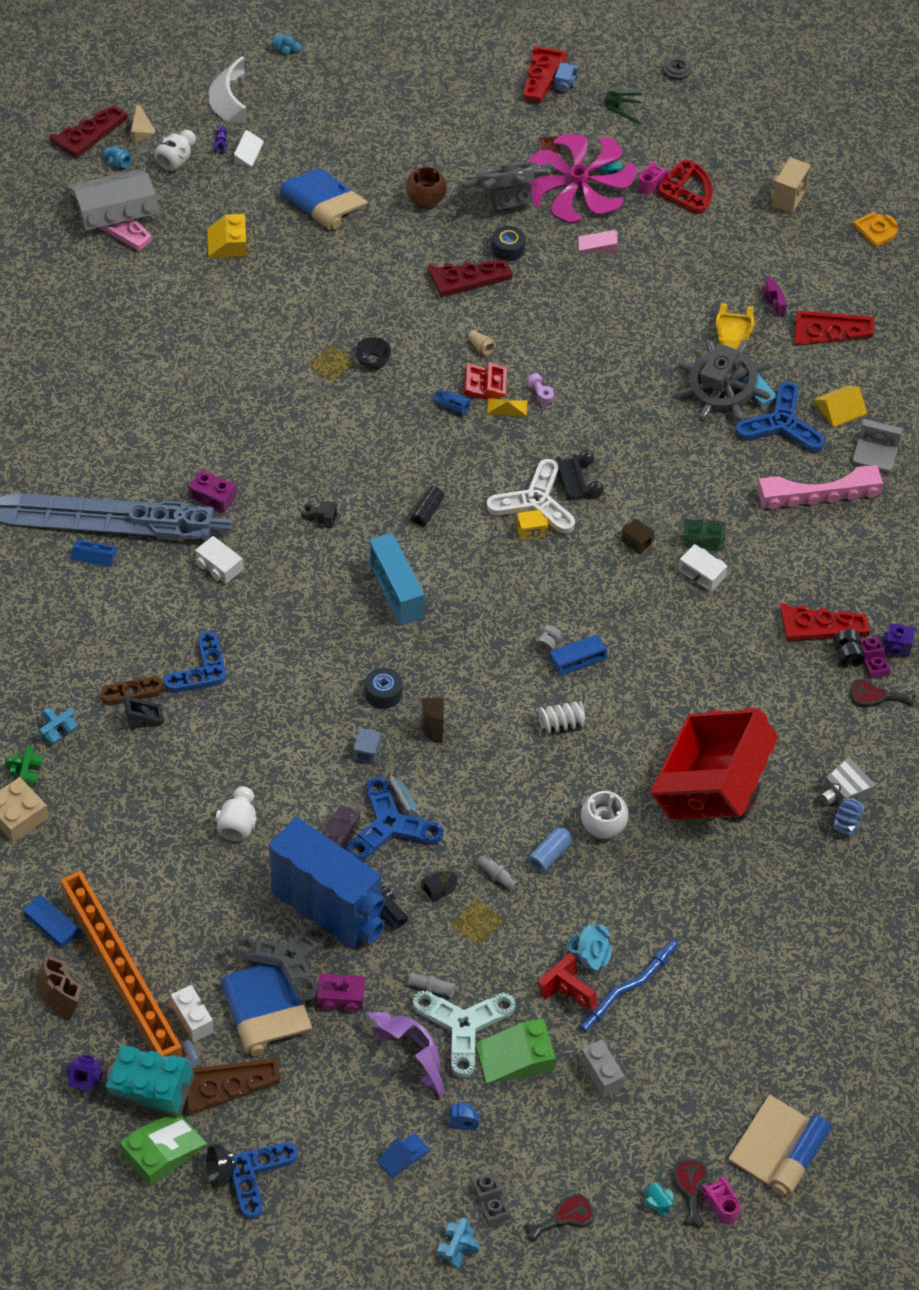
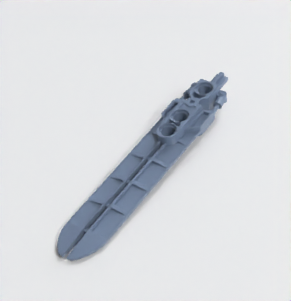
(161, 520)

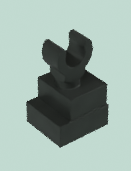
(325, 513)

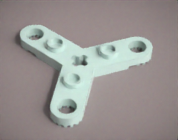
(463, 1038)

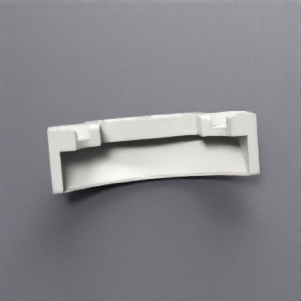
(221, 97)

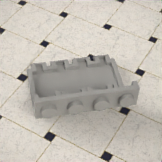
(115, 198)

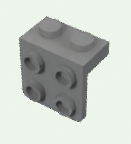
(877, 445)

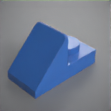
(402, 1154)

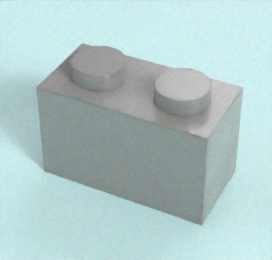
(602, 1068)

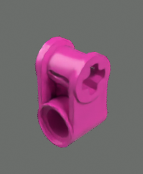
(651, 178)
(719, 1197)

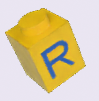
(531, 524)

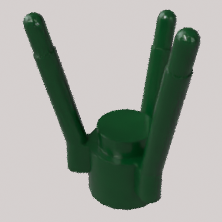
(614, 99)

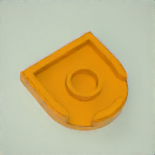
(876, 228)

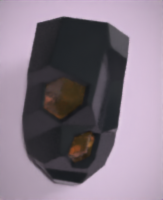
(439, 884)

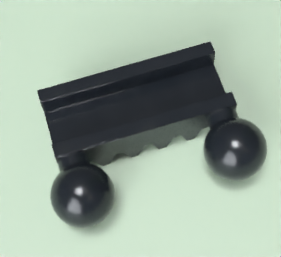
(572, 478)

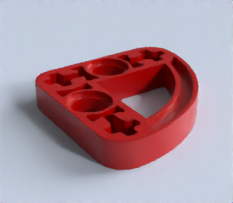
(676, 187)

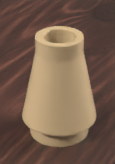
(483, 344)

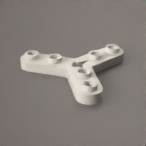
(523, 500)

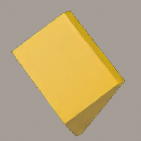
(842, 405)

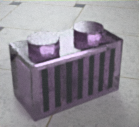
(343, 826)

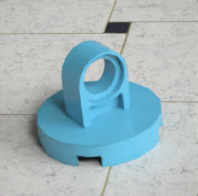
(592, 946)

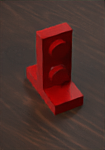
(563, 978)

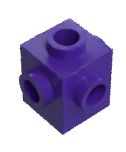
(898, 639)
(78, 1073)

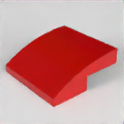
(485, 382)

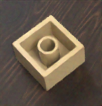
(790, 185)
(20, 809)

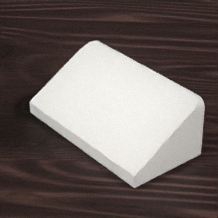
(247, 149)

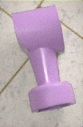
(544, 393)

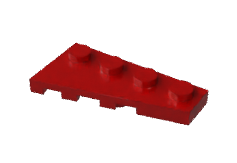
(819, 624)

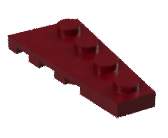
(89, 131)
(457, 279)

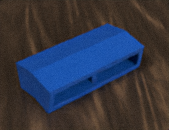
(578, 655)
(51, 921)

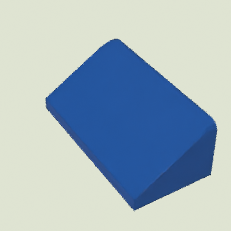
(94, 553)

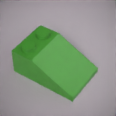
(516, 1052)

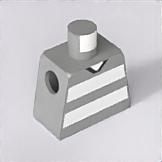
(847, 781)

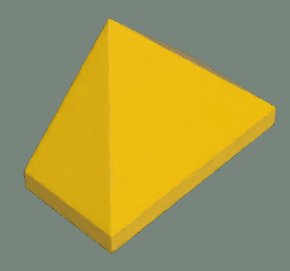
(507, 407)

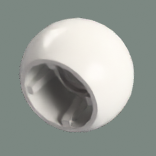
(599, 812)

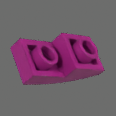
(775, 296)
(875, 660)

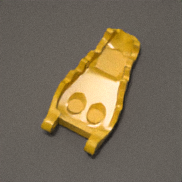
(734, 327)

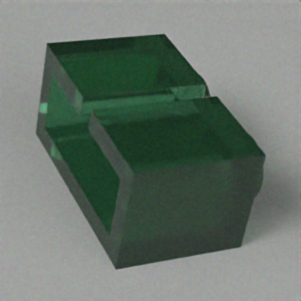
(706, 536)

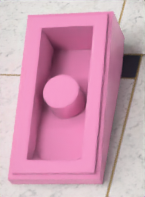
(599, 242)

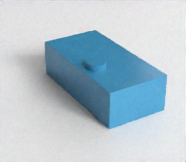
(396, 579)

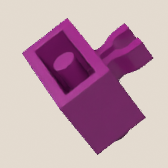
(340, 992)

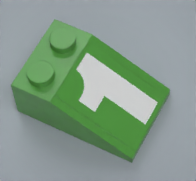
(161, 1147)

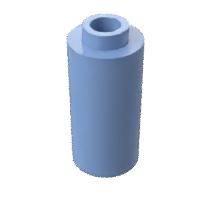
(550, 849)

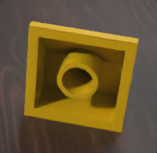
(227, 237)

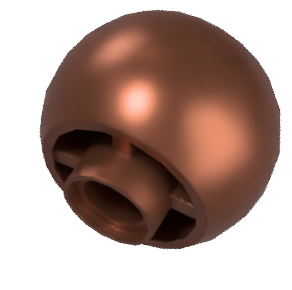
(426, 186)

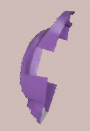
(387, 1027)

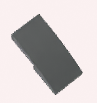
(491, 1199)

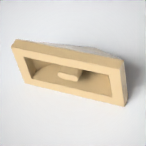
(141, 126)

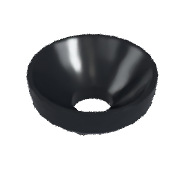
(373, 346)
(219, 1165)

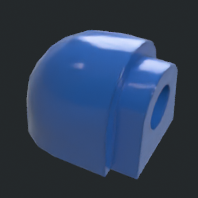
(463, 1117)

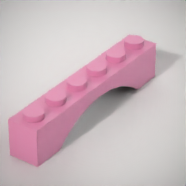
(779, 492)

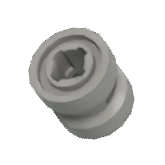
(548, 638)

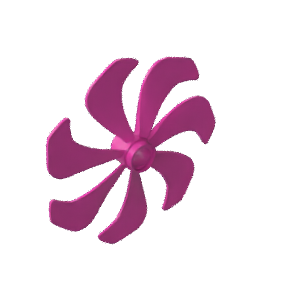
(579, 178)

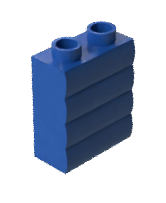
(326, 884)

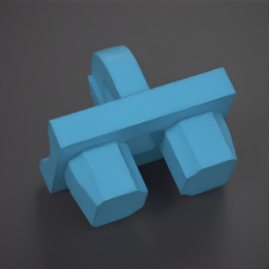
(49, 731)
(461, 1243)

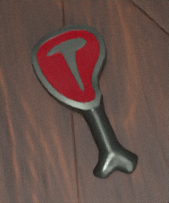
(868, 695)
(689, 1177)
(571, 1211)

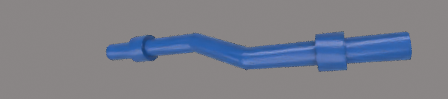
(660, 959)

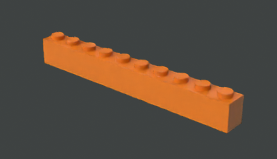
(119, 966)

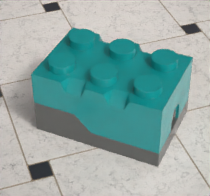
(150, 1080)

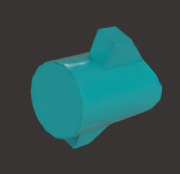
(613, 167)
(658, 1198)

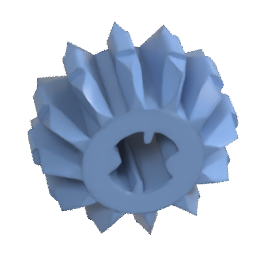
(848, 816)

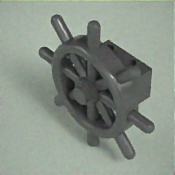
(509, 182)
(718, 372)

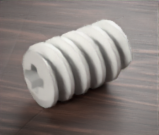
(562, 716)

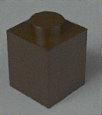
(637, 536)

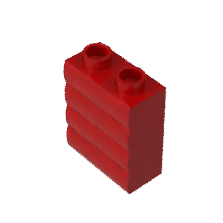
(714, 764)

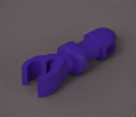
(220, 139)

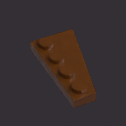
(230, 1081)

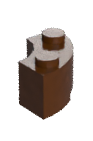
(57, 986)

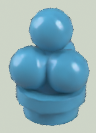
(285, 44)
(117, 157)

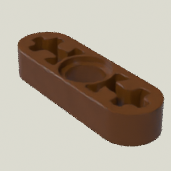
(124, 686)

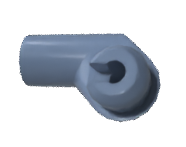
(190, 1053)

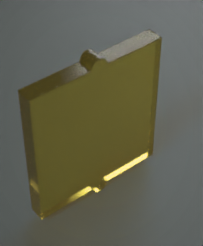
(331, 363)
(477, 922)

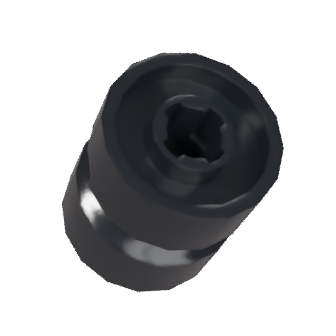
(849, 648)

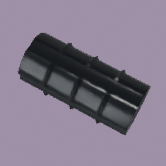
(427, 506)

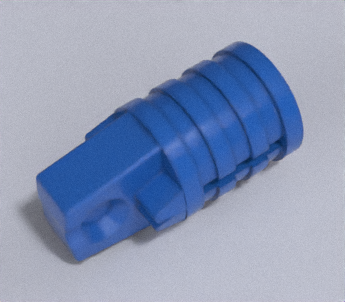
(447, 400)

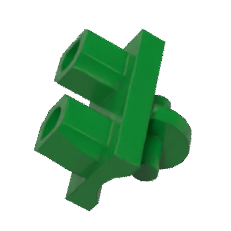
(21, 765)

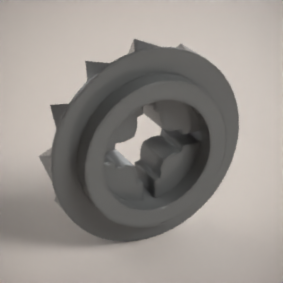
(670, 65)

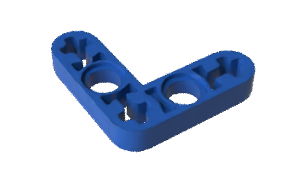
(209, 668)
(253, 1167)

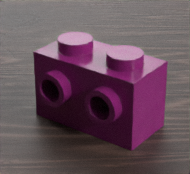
(212, 491)

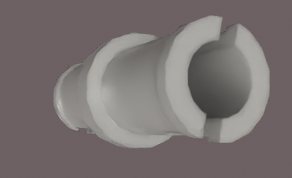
(498, 873)
(431, 984)

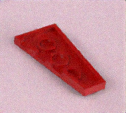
(542, 72)
(831, 327)

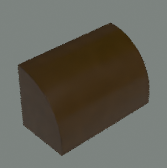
(433, 718)

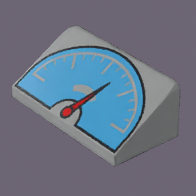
(403, 797)

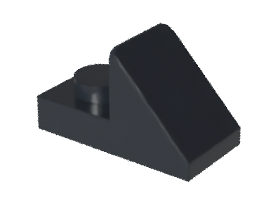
(142, 711)

